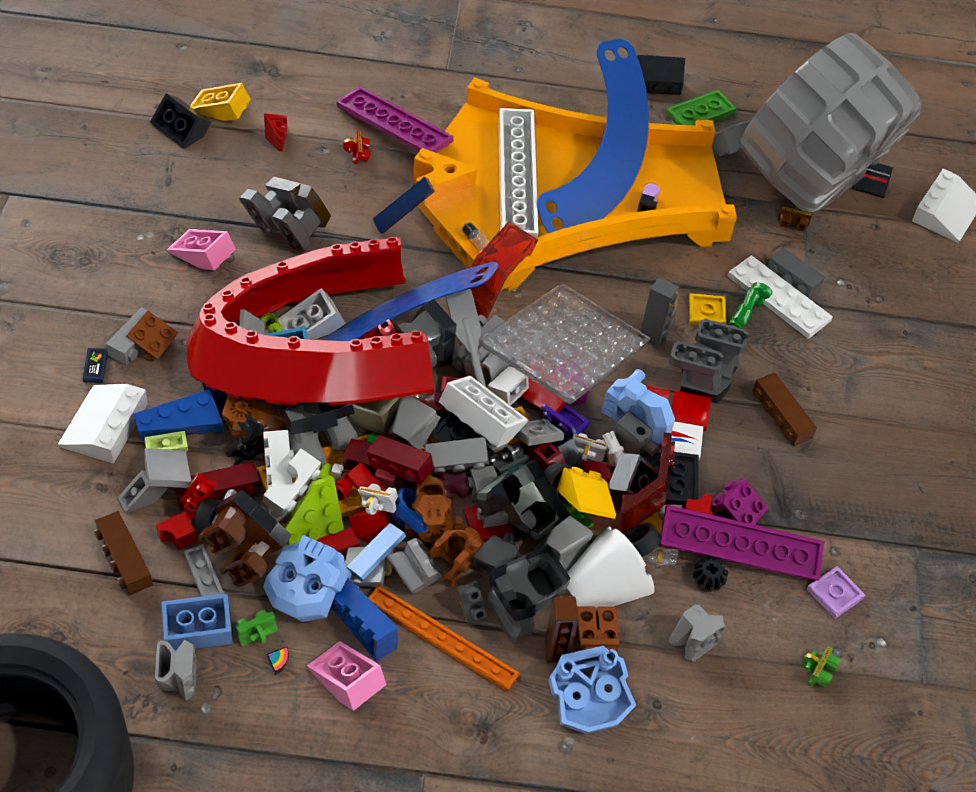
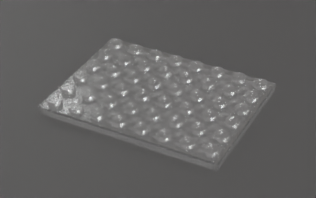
(564, 342)

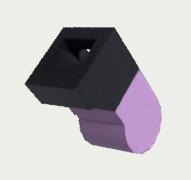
(649, 198)

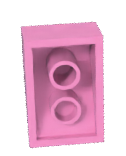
(203, 248)
(348, 675)

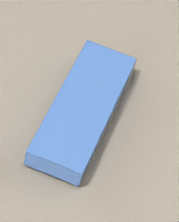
(376, 551)

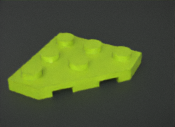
(316, 513)

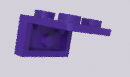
(567, 420)

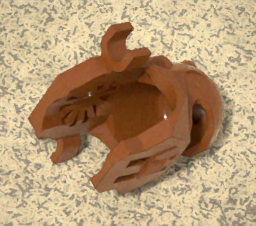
(262, 412)
(434, 509)
(465, 543)

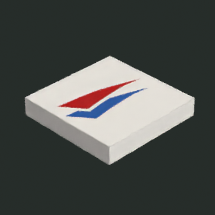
(687, 438)

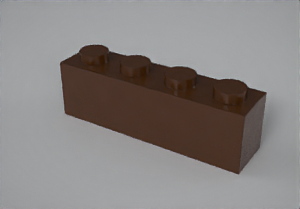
(784, 409)
(123, 553)
(561, 628)

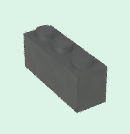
(796, 272)

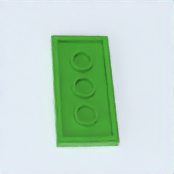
(705, 107)

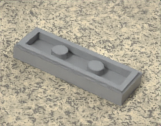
(203, 571)

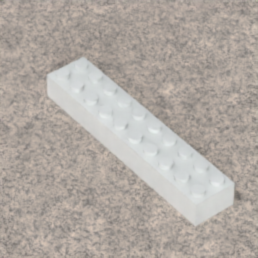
(518, 170)

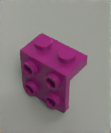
(740, 502)

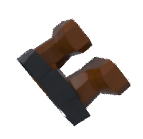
(249, 529)

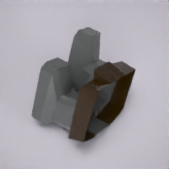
(290, 208)

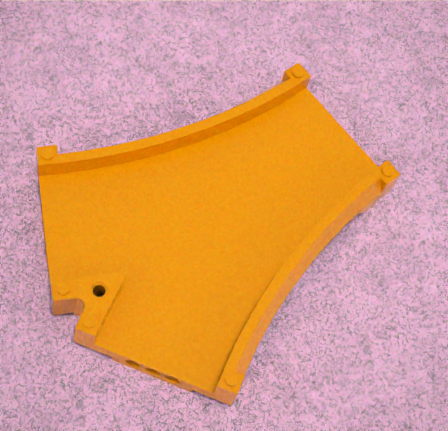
(566, 141)

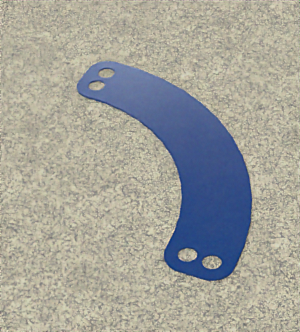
(622, 148)
(411, 299)

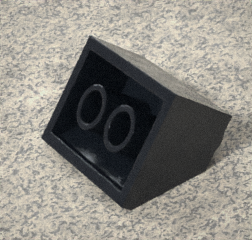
(662, 73)
(180, 121)

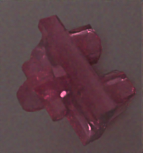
(455, 484)

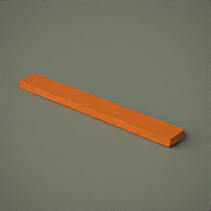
(444, 639)

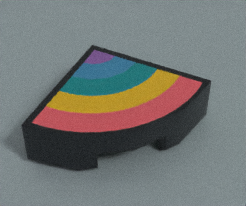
(278, 659)

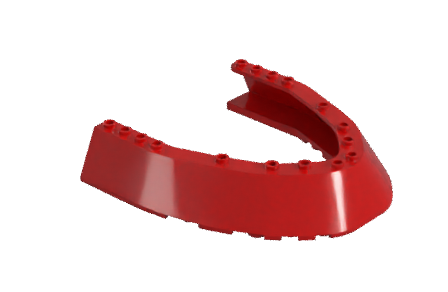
(308, 369)

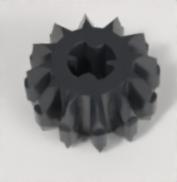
(710, 574)

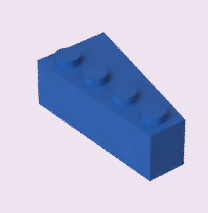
(189, 414)
(365, 621)

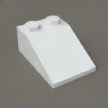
(314, 313)

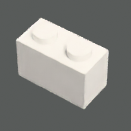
(509, 385)

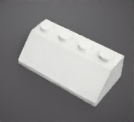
(482, 410)

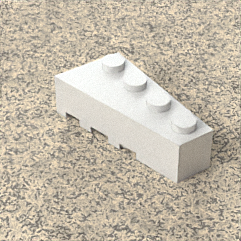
(277, 460)

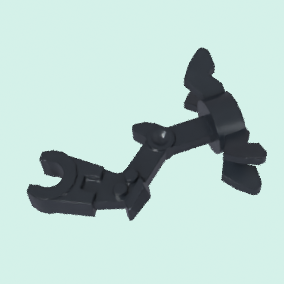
(248, 450)

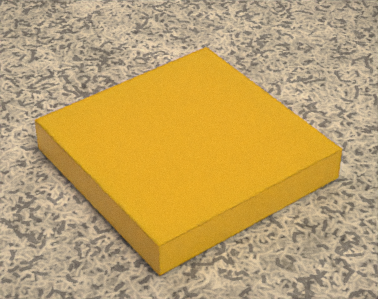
(706, 307)

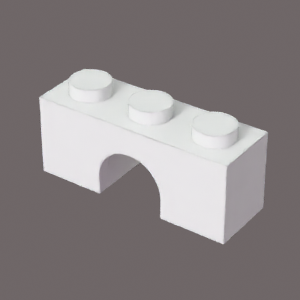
(282, 496)

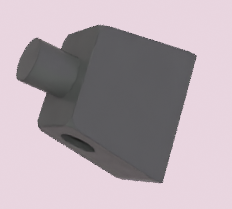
(634, 435)
(495, 553)

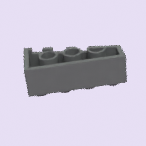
(660, 311)

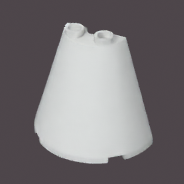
(609, 573)

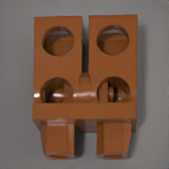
(597, 628)

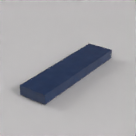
(403, 205)

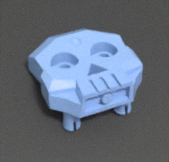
(649, 407)
(312, 566)
(596, 707)

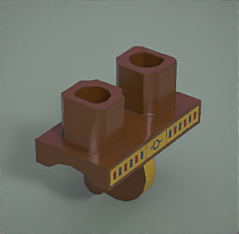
(794, 216)

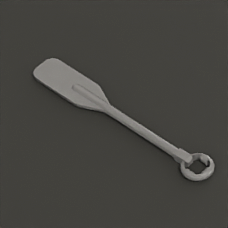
(468, 332)

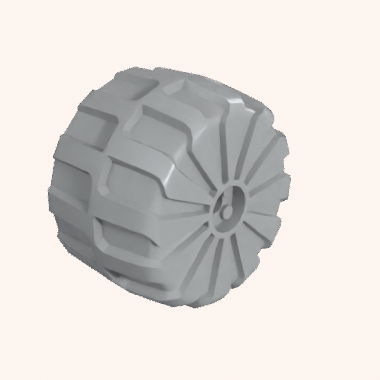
(830, 122)

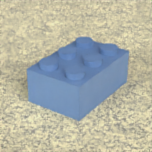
(197, 620)

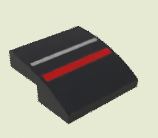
(875, 180)

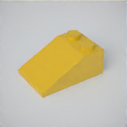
(222, 102)
(586, 492)

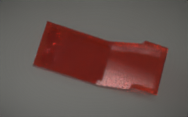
(508, 250)
(651, 498)

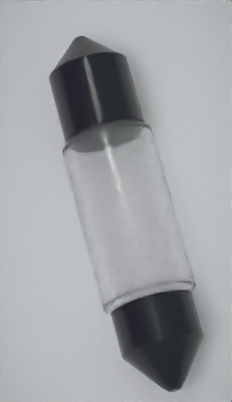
(477, 238)

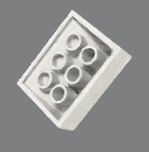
(947, 207)
(104, 421)

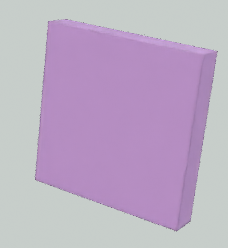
(836, 592)

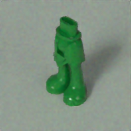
(754, 296)

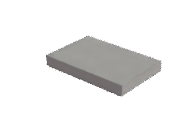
(167, 468)

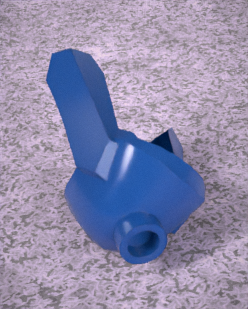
(404, 513)

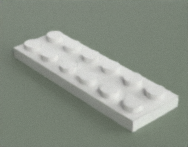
(785, 299)

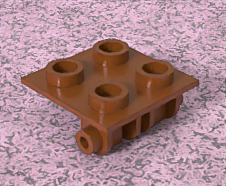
(152, 335)

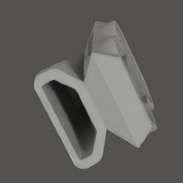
(490, 365)
(413, 422)
(567, 541)
(415, 566)
(697, 632)
(176, 669)

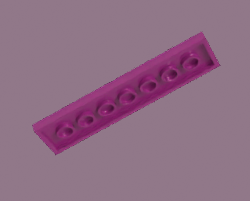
(394, 120)
(742, 543)

